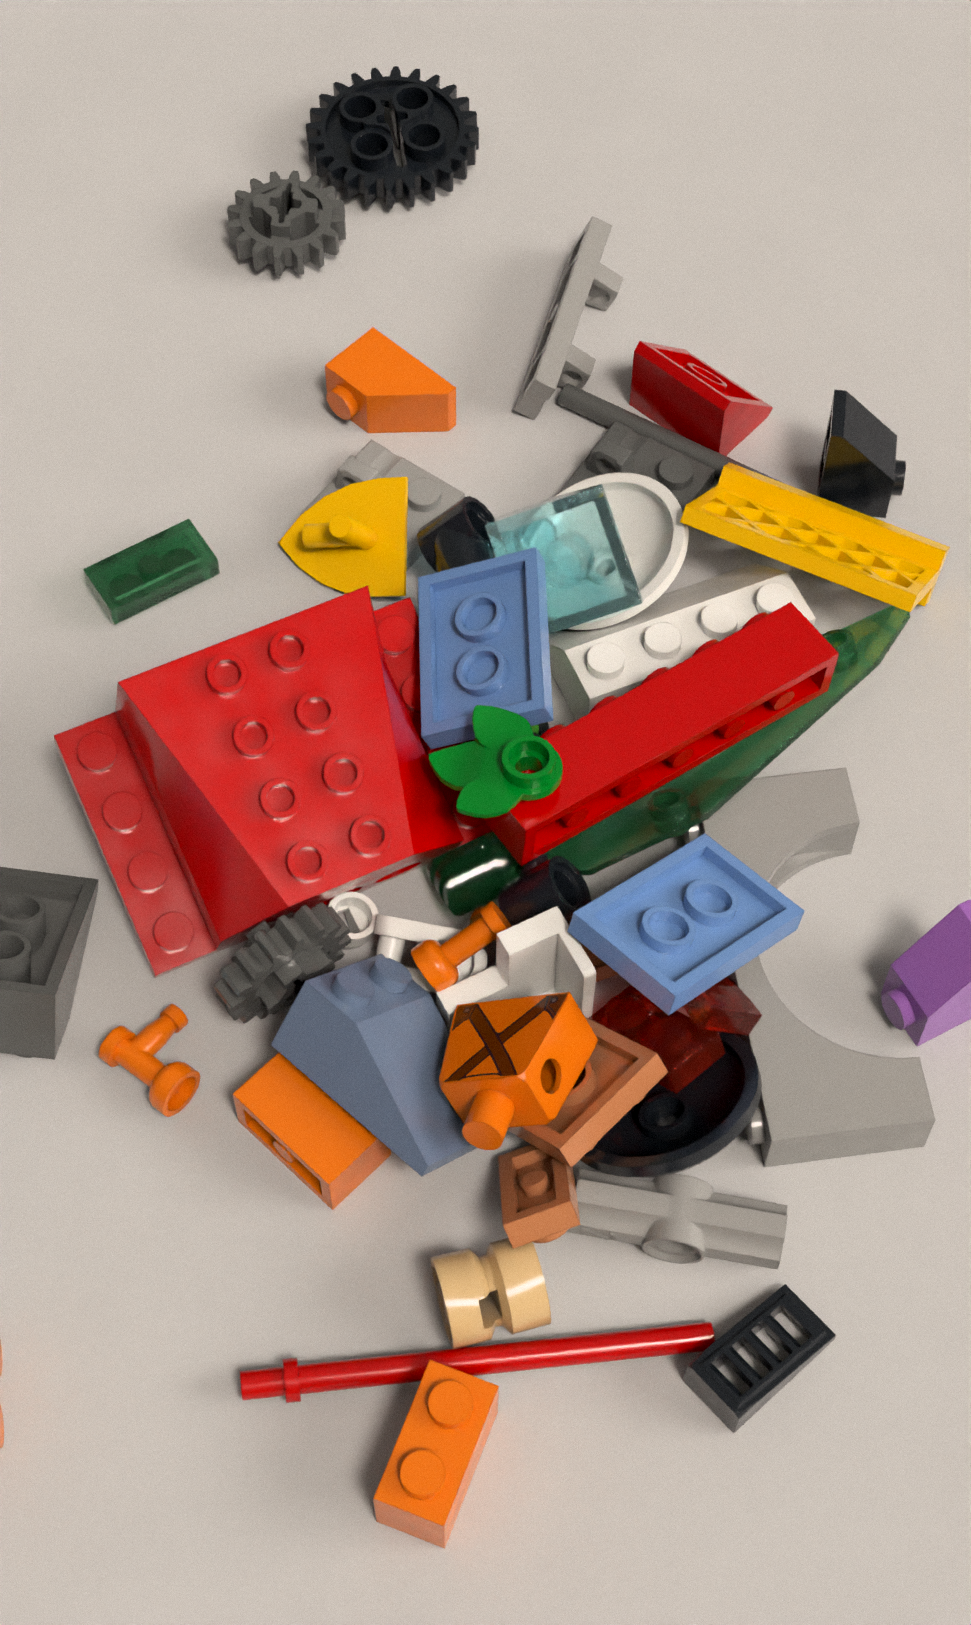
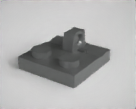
(629, 452)

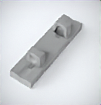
(582, 283)

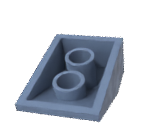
(379, 1054)

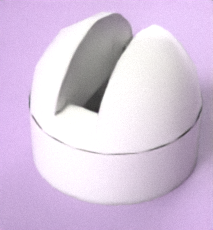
(360, 916)

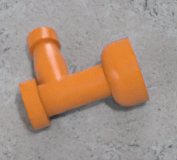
(440, 961)
(170, 1084)

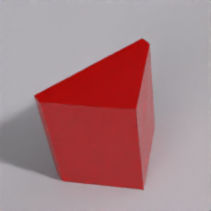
(693, 398)

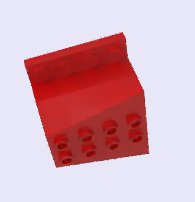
(265, 777)

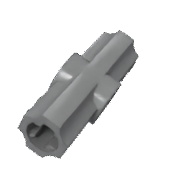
(680, 1219)

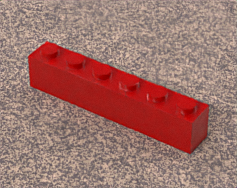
(671, 726)

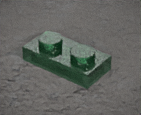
(151, 571)

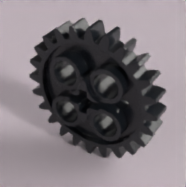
(356, 145)

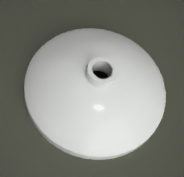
(650, 532)

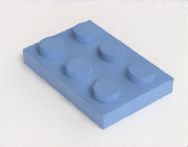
(483, 644)
(685, 923)

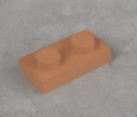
(536, 1196)

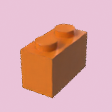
(308, 1130)
(436, 1454)

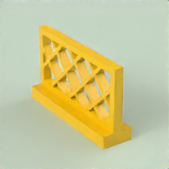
(819, 537)

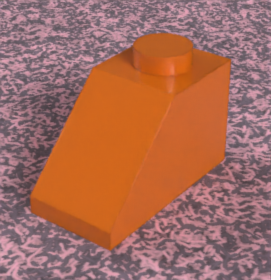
(388, 389)

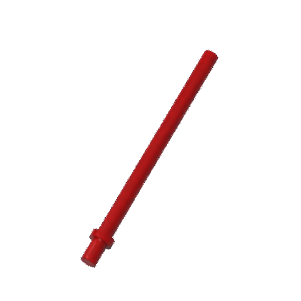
(477, 1360)

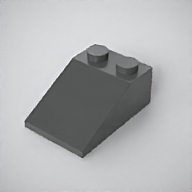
(41, 956)

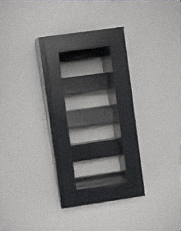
(720, 1394)

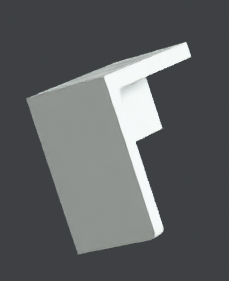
(530, 961)

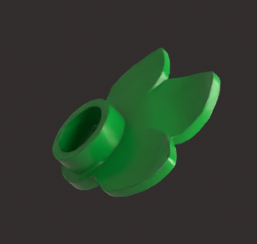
(492, 765)

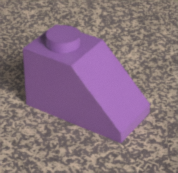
(931, 981)

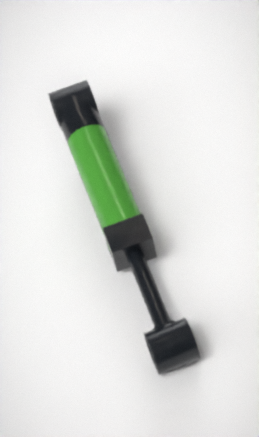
(457, 540)

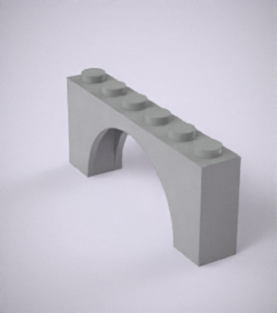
(814, 1092)

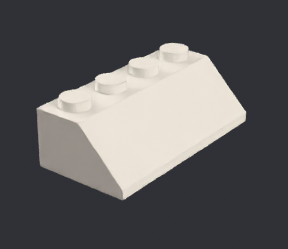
(667, 632)

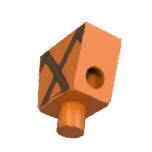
(513, 1063)

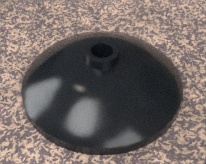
(686, 1128)

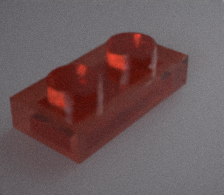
(674, 1037)

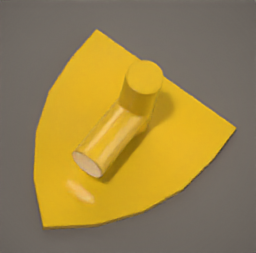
(355, 538)

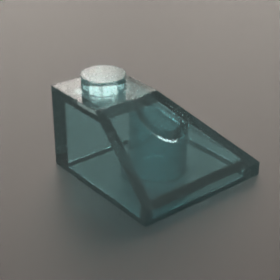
(581, 553)

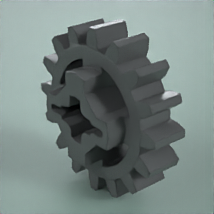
(286, 222)
(279, 960)

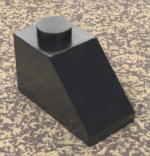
(859, 459)

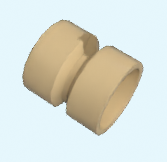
(490, 1292)

